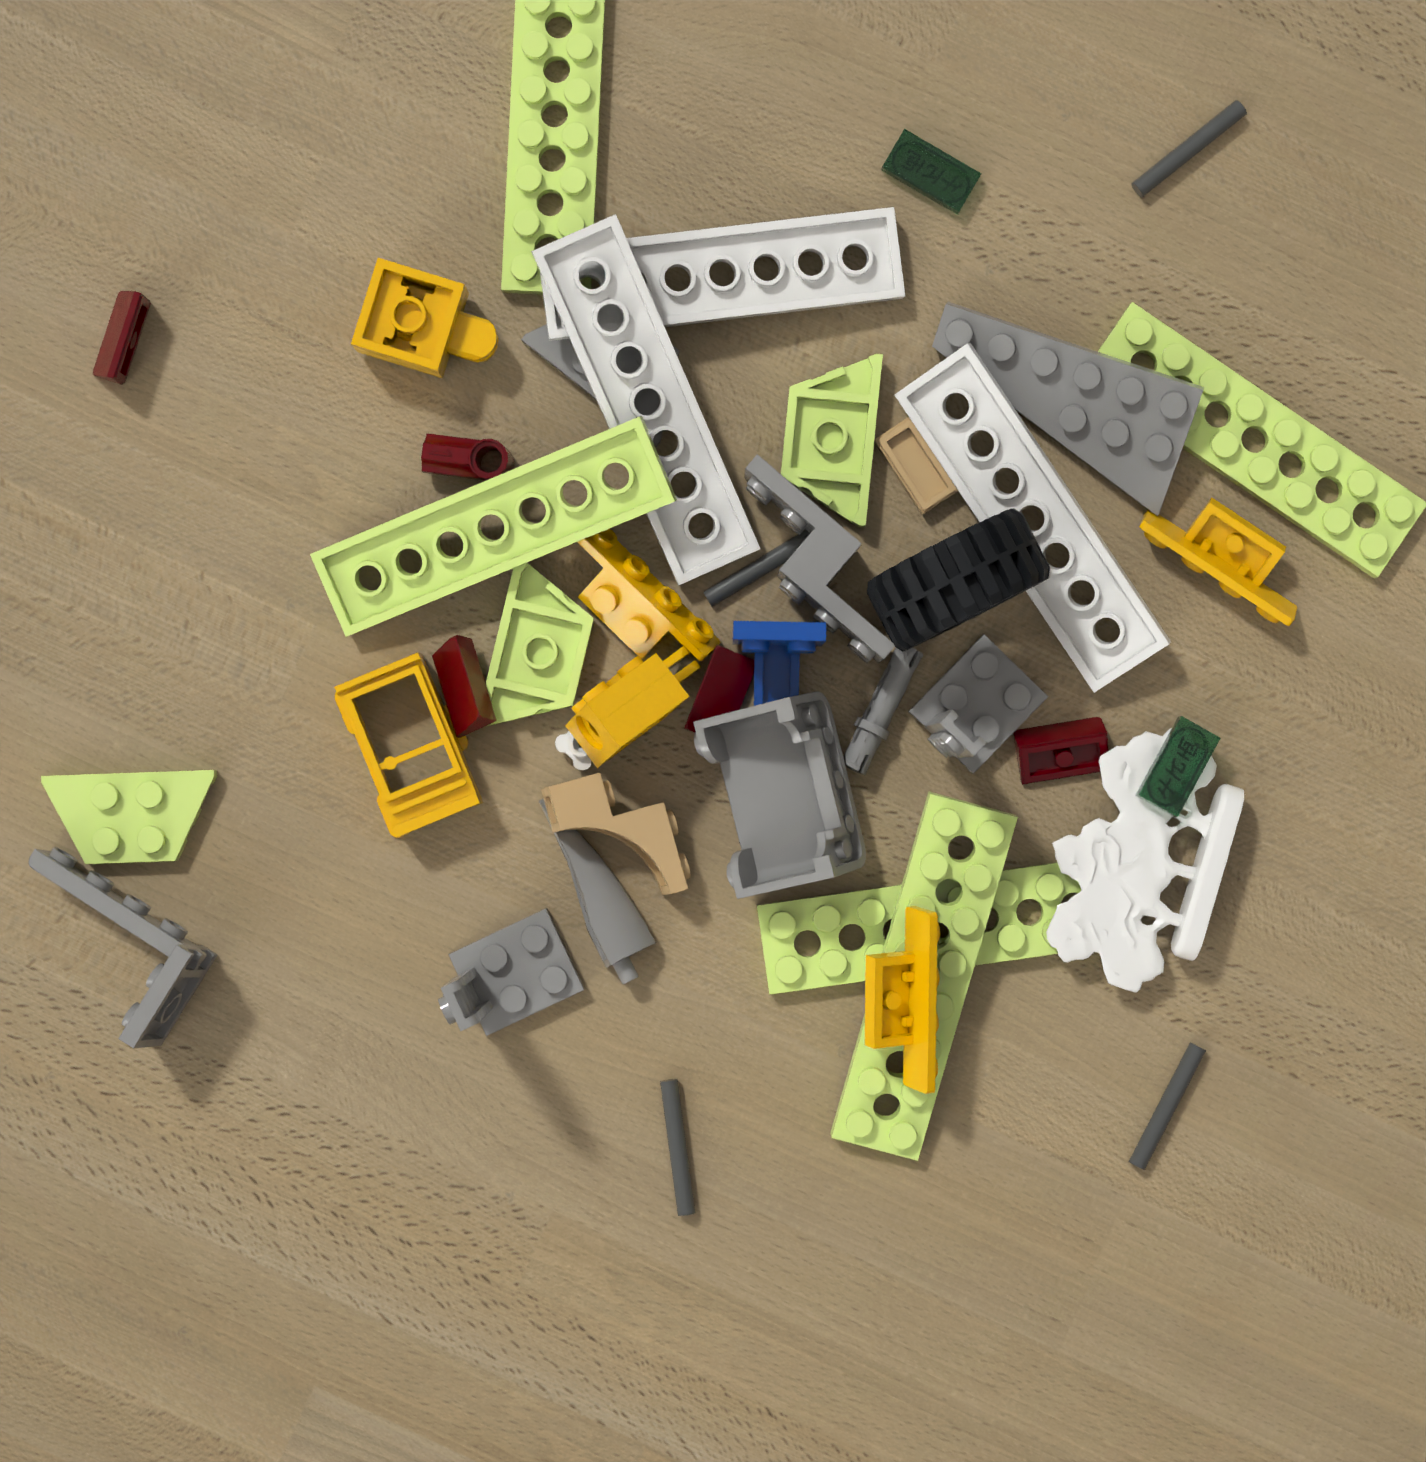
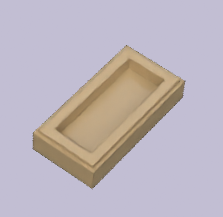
(915, 466)

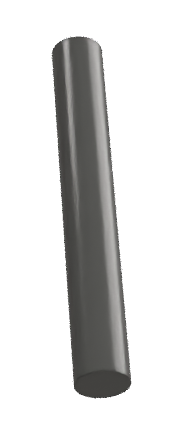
(1189, 148)
(754, 570)
(1167, 1106)
(677, 1147)

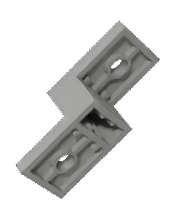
(816, 560)

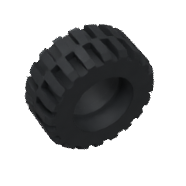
(958, 579)

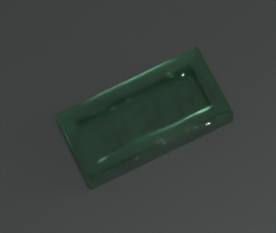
(931, 171)
(1178, 766)

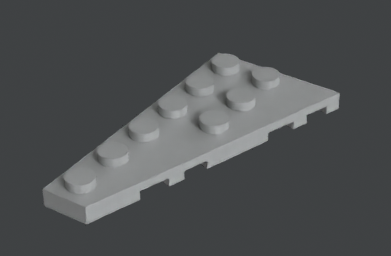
(1099, 407)

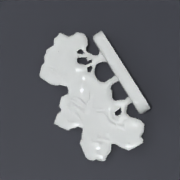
(1128, 866)

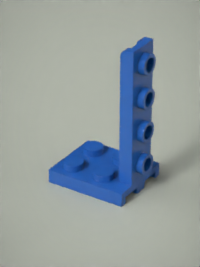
(777, 654)

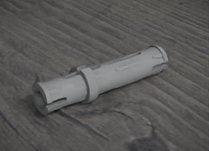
(878, 715)

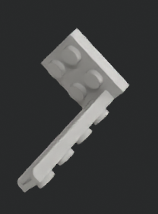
(977, 704)
(509, 975)
(169, 983)

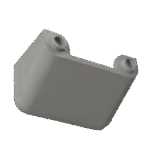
(784, 793)

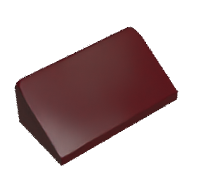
(121, 336)
(463, 685)
(722, 686)
(1060, 749)

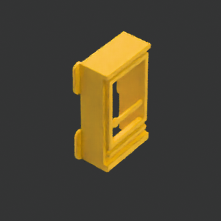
(427, 799)

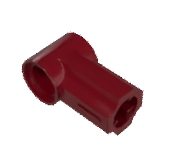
(462, 457)

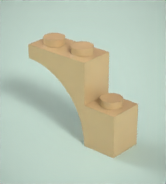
(647, 830)

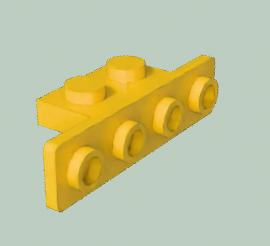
(1228, 551)
(637, 603)
(904, 998)

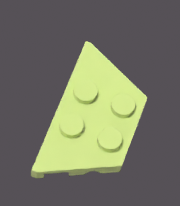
(833, 437)
(537, 648)
(129, 813)

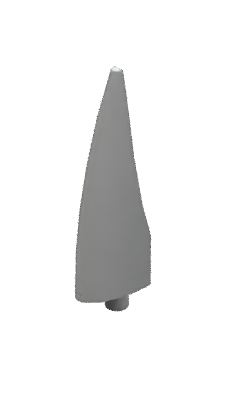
(606, 907)

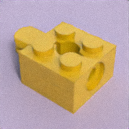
(420, 321)
(629, 704)

